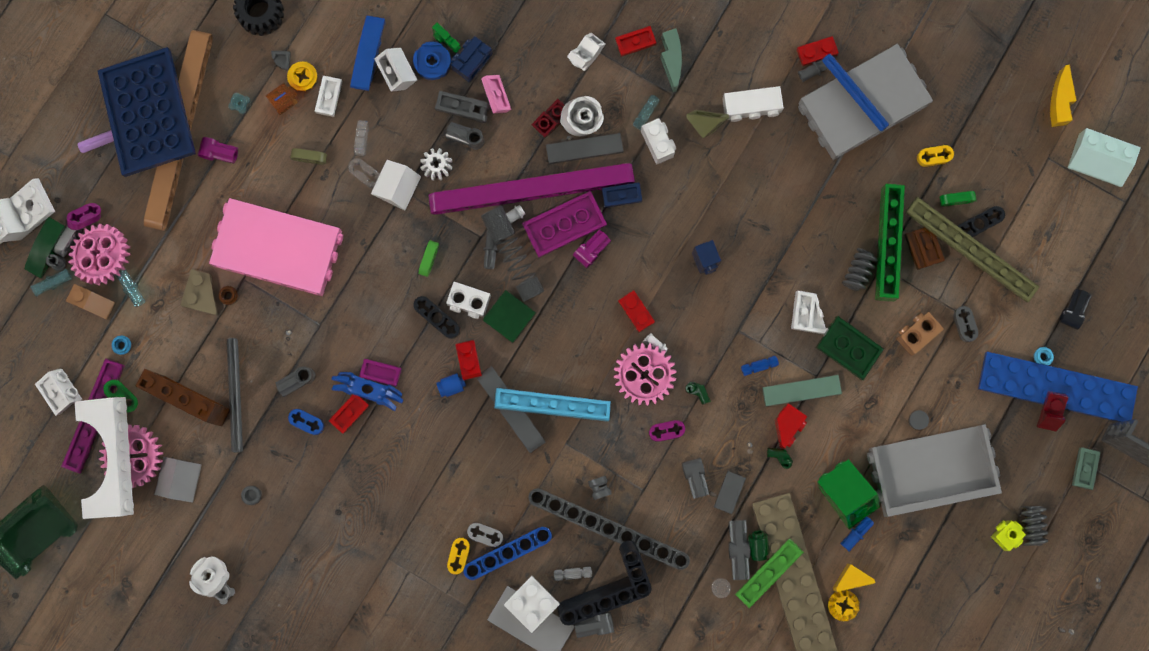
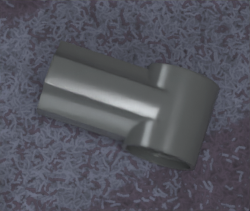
(464, 134)
(294, 381)
(695, 473)
(598, 625)

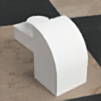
(586, 52)

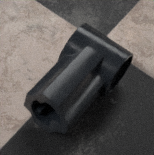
(1073, 314)

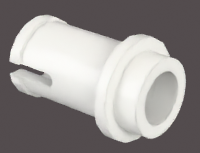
(515, 213)
(651, 339)

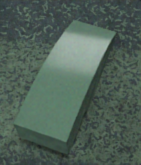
(672, 57)

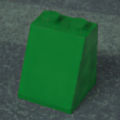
(849, 493)

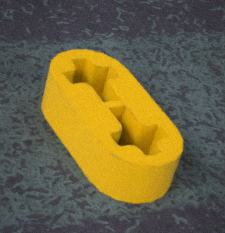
(935, 151)
(454, 554)

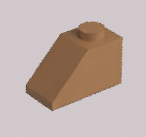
(90, 301)

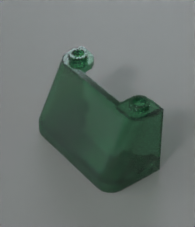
(31, 530)

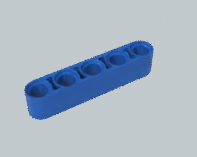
(500, 559)

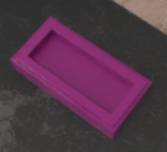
(380, 372)

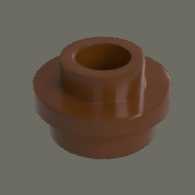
(222, 295)

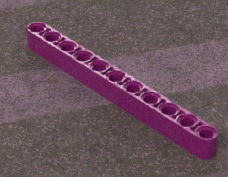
(530, 189)

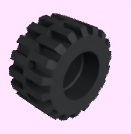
(259, 24)

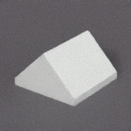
(396, 184)

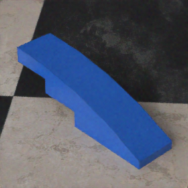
(367, 52)

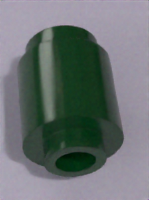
(758, 545)

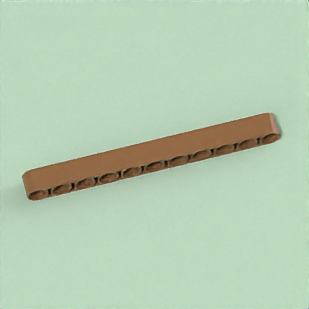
(190, 85)

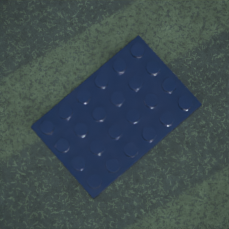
(146, 112)

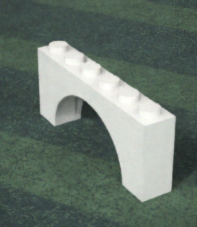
(110, 420)

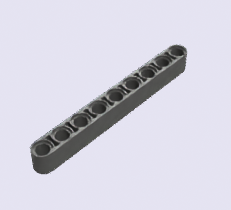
(618, 528)

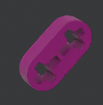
(84, 217)
(665, 426)

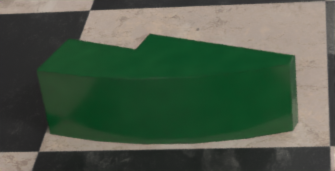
(43, 247)

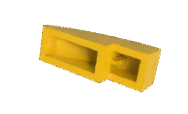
(1062, 98)

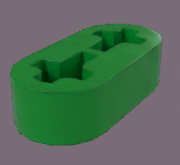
(958, 198)

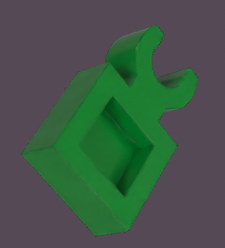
(442, 35)

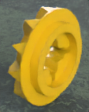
(298, 69)
(835, 610)

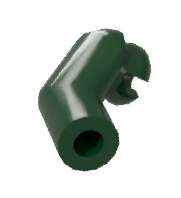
(698, 390)

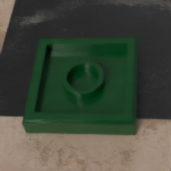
(509, 316)

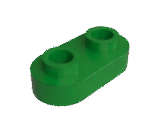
(121, 391)

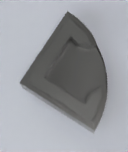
(282, 59)

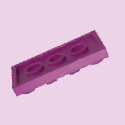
(564, 224)

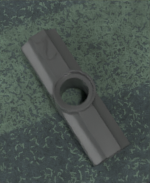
(739, 550)

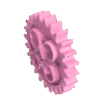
(99, 254)
(656, 360)
(150, 462)

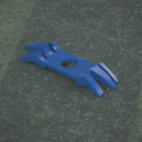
(379, 393)

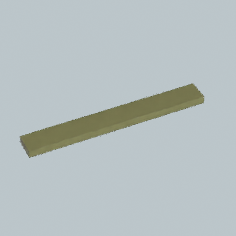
(972, 249)

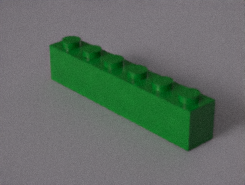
(889, 242)

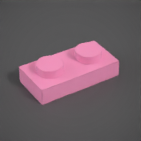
(496, 94)

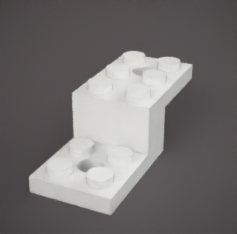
(18, 215)

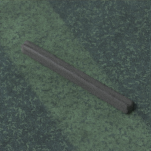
(234, 395)

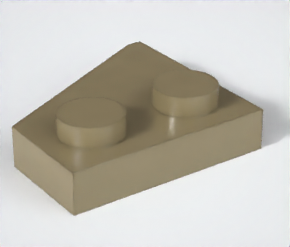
(199, 293)

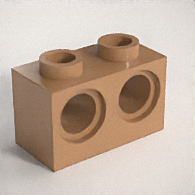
(922, 337)

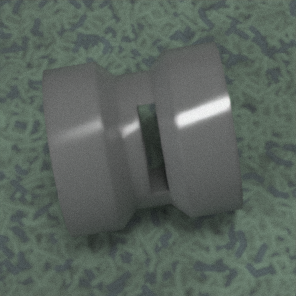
(602, 491)

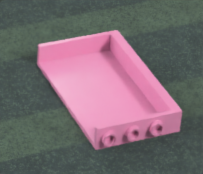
(275, 247)

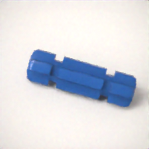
(759, 365)

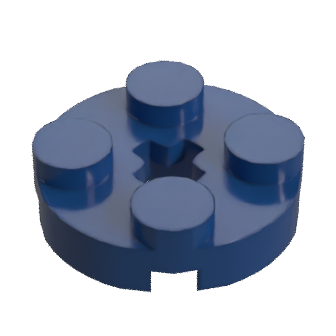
(424, 53)

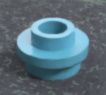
(1048, 353)

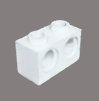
(470, 295)

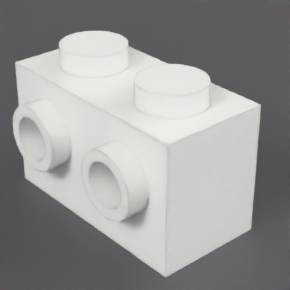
(395, 69)
(658, 141)

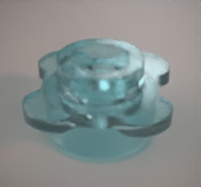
(236, 97)

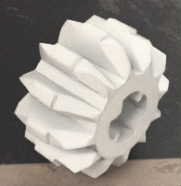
(429, 164)

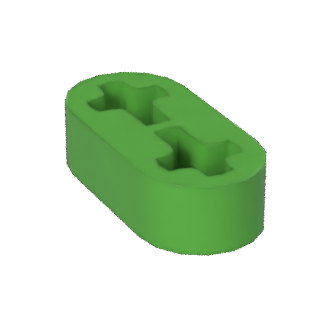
(428, 258)

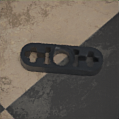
(988, 213)
(429, 304)

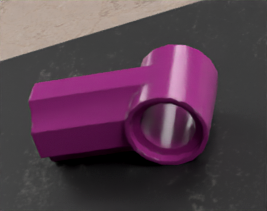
(212, 149)
(588, 252)

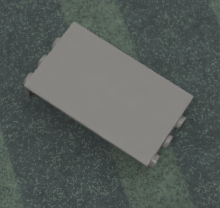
(889, 85)
(934, 470)

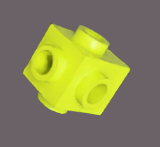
(1008, 535)

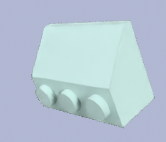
(1103, 157)

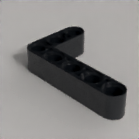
(610, 591)

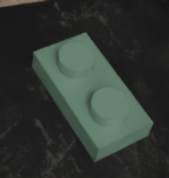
(1086, 468)

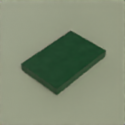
(849, 348)

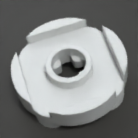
(215, 583)

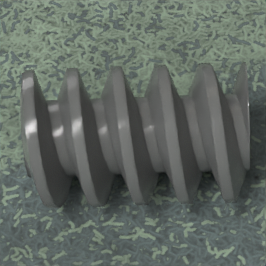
(859, 270)
(1034, 525)

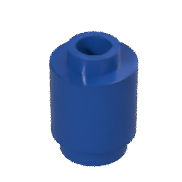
(451, 385)

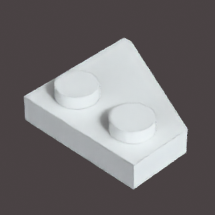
(807, 313)

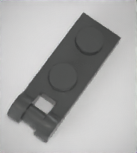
(462, 106)

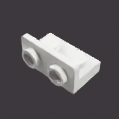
(58, 391)

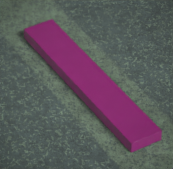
(85, 433)

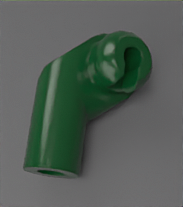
(781, 455)

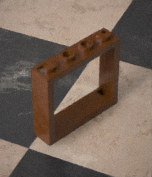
(182, 397)

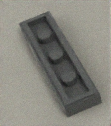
(584, 148)

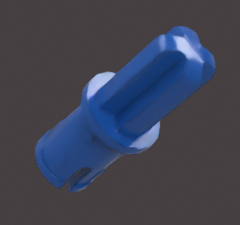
(857, 534)

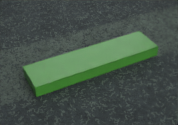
(769, 573)

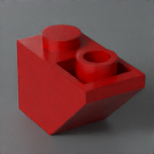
(788, 423)

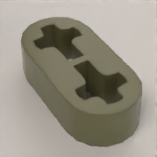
(308, 156)

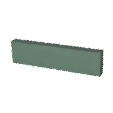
(801, 390)

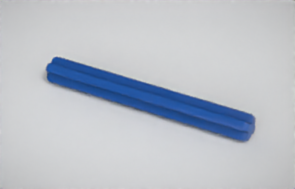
(855, 92)

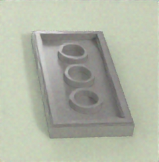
(546, 637)

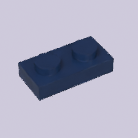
(622, 195)

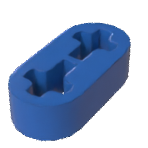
(308, 418)

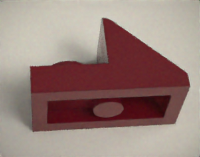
(1052, 411)

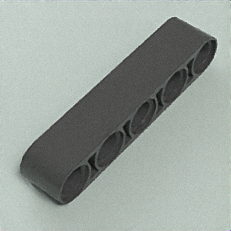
(517, 420)

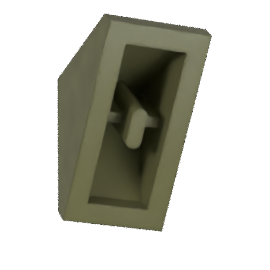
(706, 122)

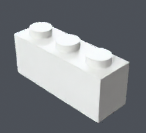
(753, 103)

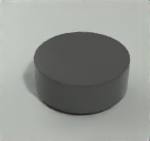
(918, 420)
(251, 495)

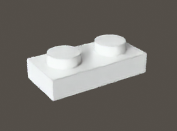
(328, 96)

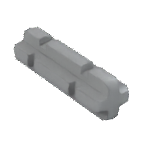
(573, 573)

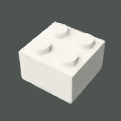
(531, 604)

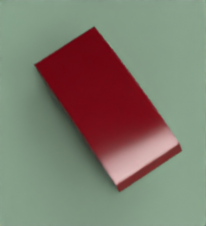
(549, 119)

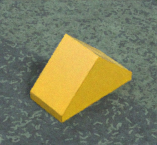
(851, 578)

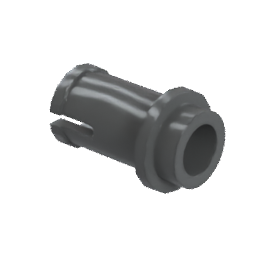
(60, 261)

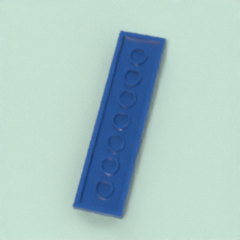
(1033, 380)

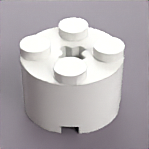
(591, 112)

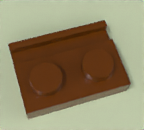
(924, 248)

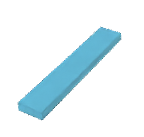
(552, 404)

